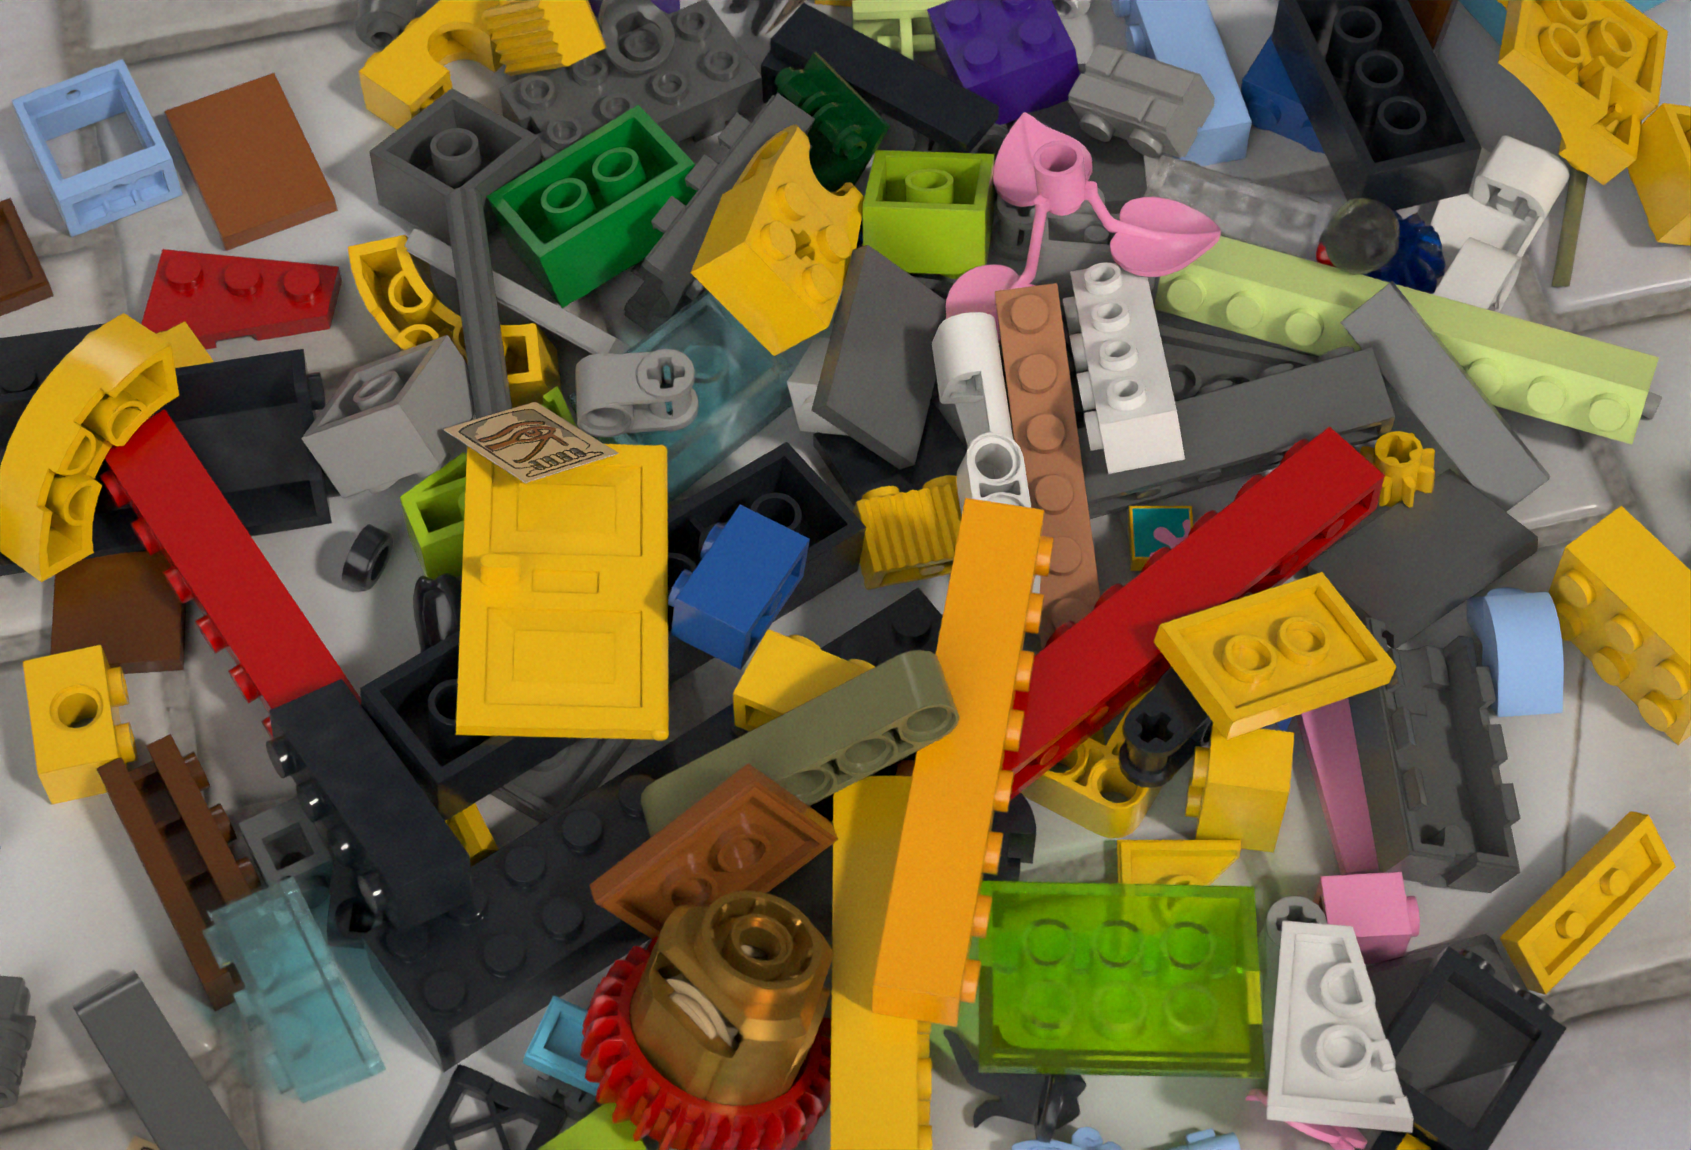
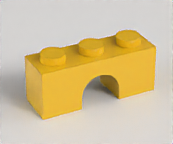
(411, 68)

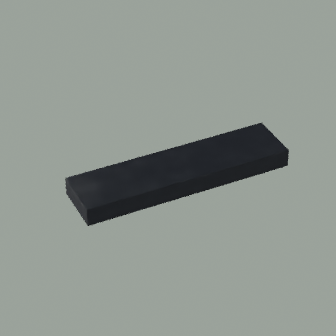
(888, 79)

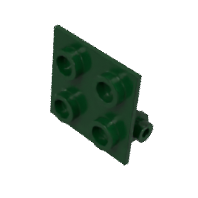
(844, 124)

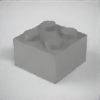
(392, 418)

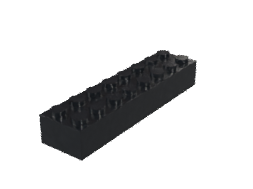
(418, 699)

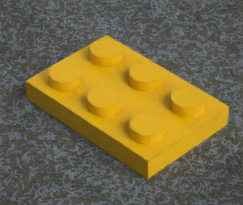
(1274, 655)

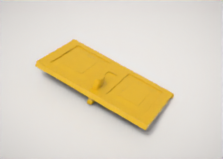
(566, 600)

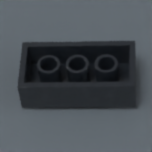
(1377, 100)

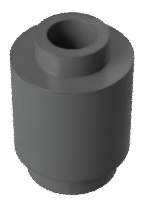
(383, 20)

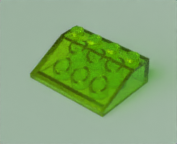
(1120, 980)

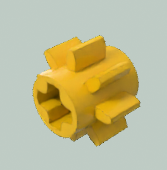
(1405, 467)

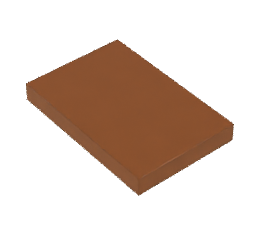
(250, 161)
(730, 841)

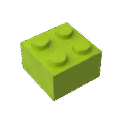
(930, 210)

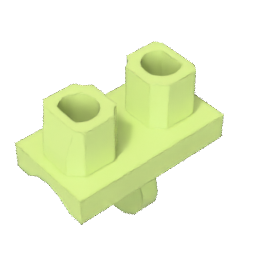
(896, 23)

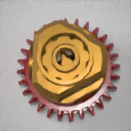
(717, 1028)

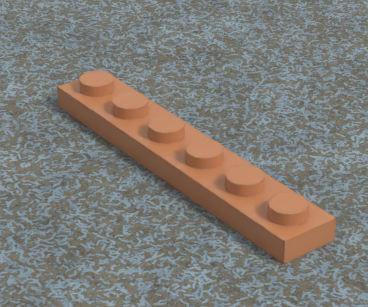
(1049, 440)

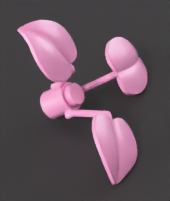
(1053, 174)

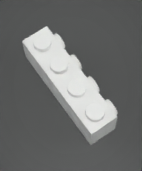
(1126, 369)

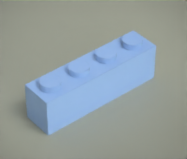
(1188, 38)

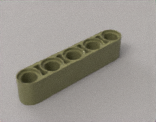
(824, 740)

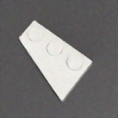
(1328, 1037)

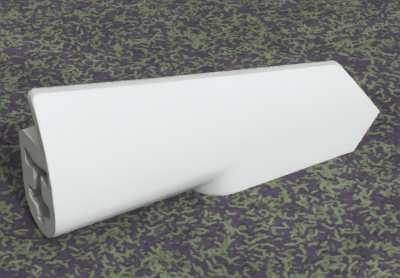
(1496, 221)
(973, 379)

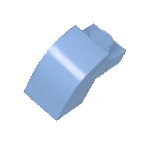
(1521, 648)

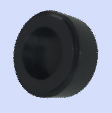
(367, 558)

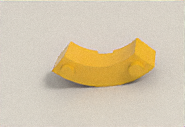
(409, 310)
(64, 434)

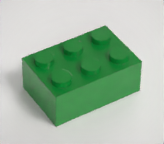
(593, 205)

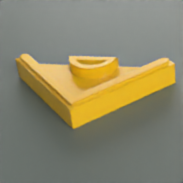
(1174, 861)

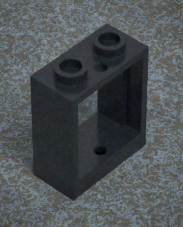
(1520, 1009)

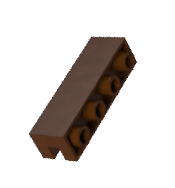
(182, 851)

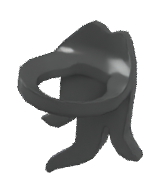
(623, 16)

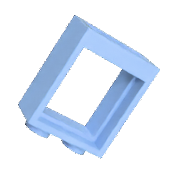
(111, 188)

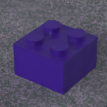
(1006, 52)

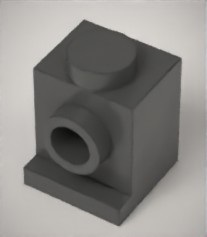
(290, 844)

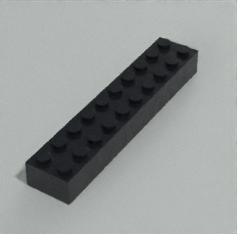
(533, 907)

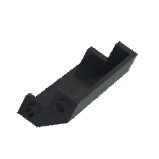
(247, 433)

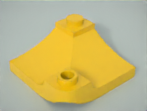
(1592, 71)

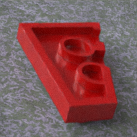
(240, 296)

